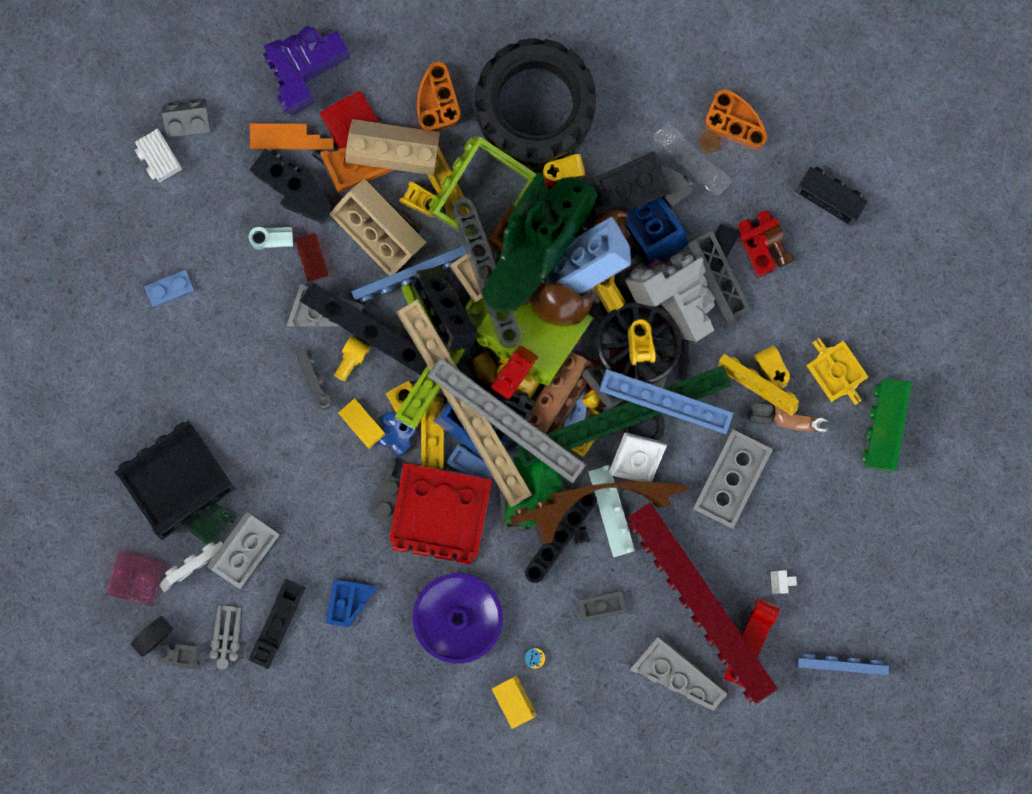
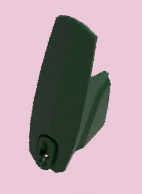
(537, 239)

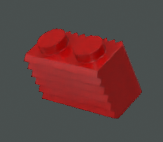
(514, 371)

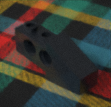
(306, 200)

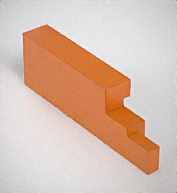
(286, 137)

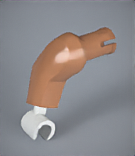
(797, 422)

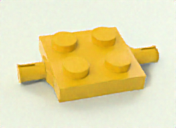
(837, 371)

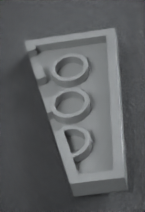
(672, 669)

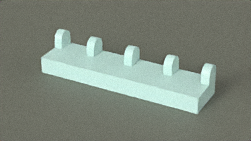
(612, 513)

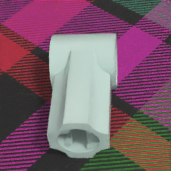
(273, 237)

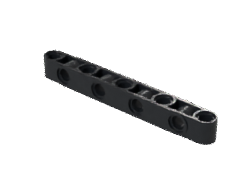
(356, 322)

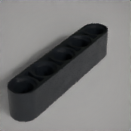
(555, 546)

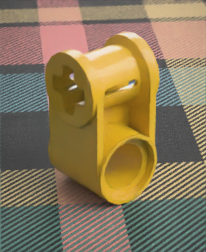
(566, 167)
(417, 198)
(641, 347)
(771, 364)

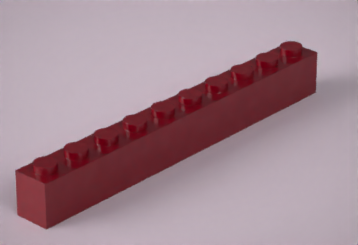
(703, 603)

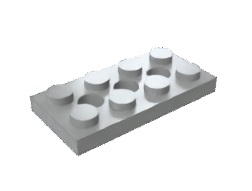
(748, 476)

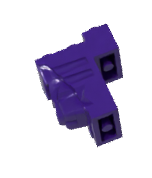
(301, 60)

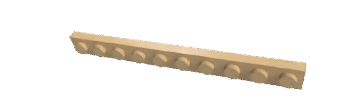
(476, 426)

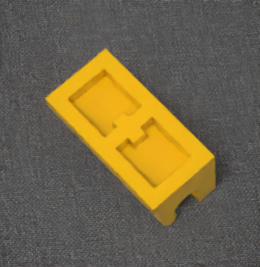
(514, 702)

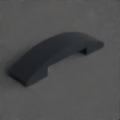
(277, 623)

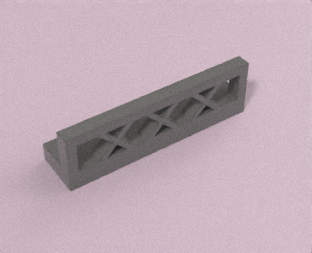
(714, 285)

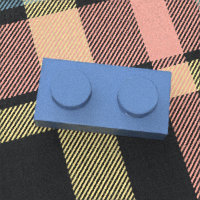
(169, 288)

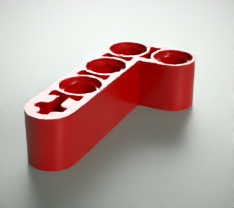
(757, 629)

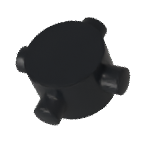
(582, 536)

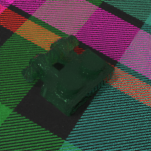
(205, 527)

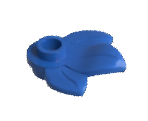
(395, 435)

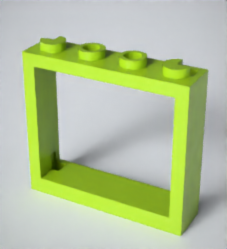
(459, 167)

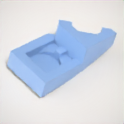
(579, 411)

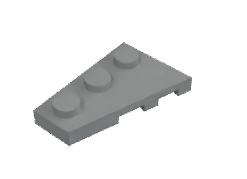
(306, 317)

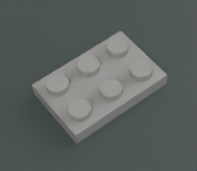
(243, 550)

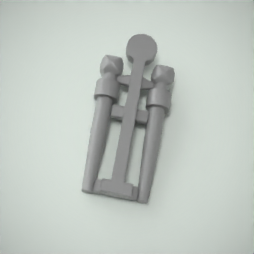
(222, 663)

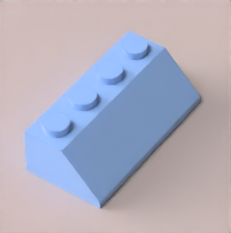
(592, 258)

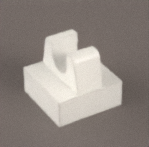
(781, 582)

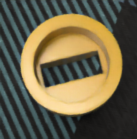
(591, 399)

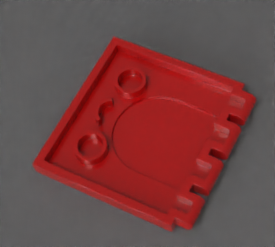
(440, 512)

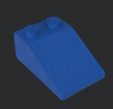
(655, 230)

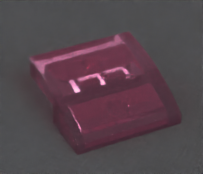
(135, 579)

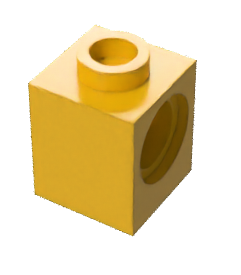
(393, 395)

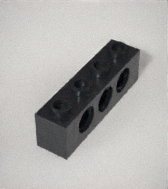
(444, 309)

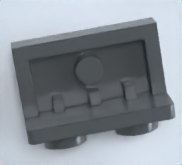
(185, 118)

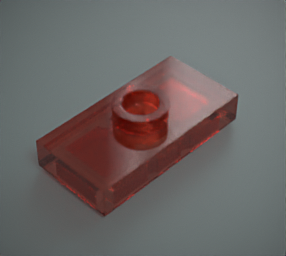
(311, 257)

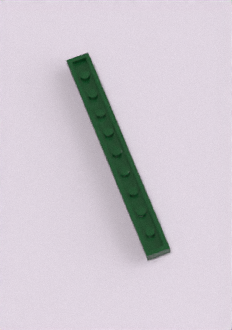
(628, 414)

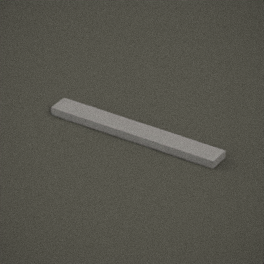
(506, 420)

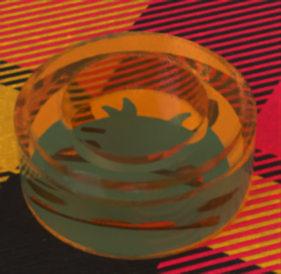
(709, 142)

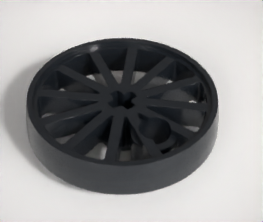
(668, 323)

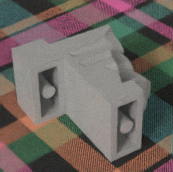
(680, 291)

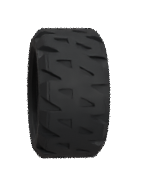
(546, 56)

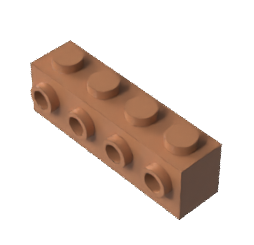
(561, 395)

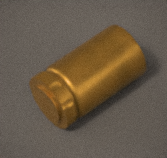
(485, 370)

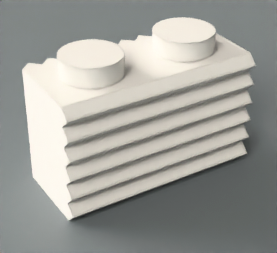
(157, 155)

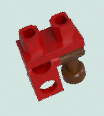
(759, 240)

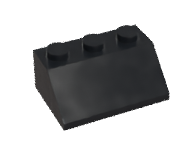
(831, 195)

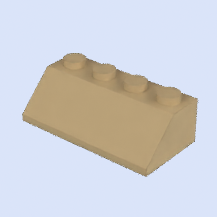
(392, 147)
(377, 227)

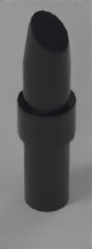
(683, 360)

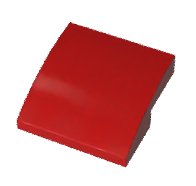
(340, 115)

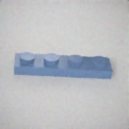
(851, 665)

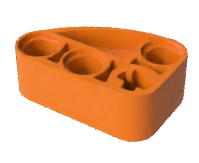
(431, 105)
(736, 113)

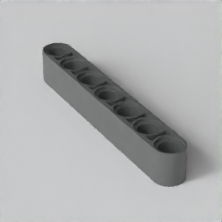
(484, 262)

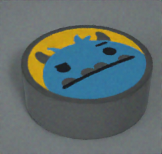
(535, 658)

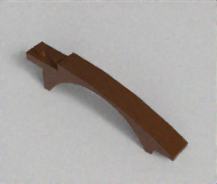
(548, 515)

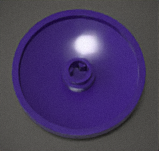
(457, 618)

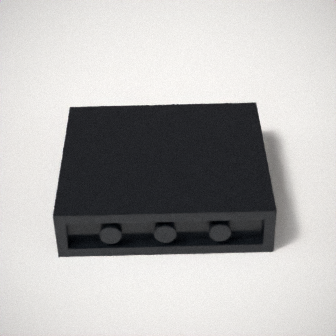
(174, 479)

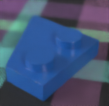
(347, 601)

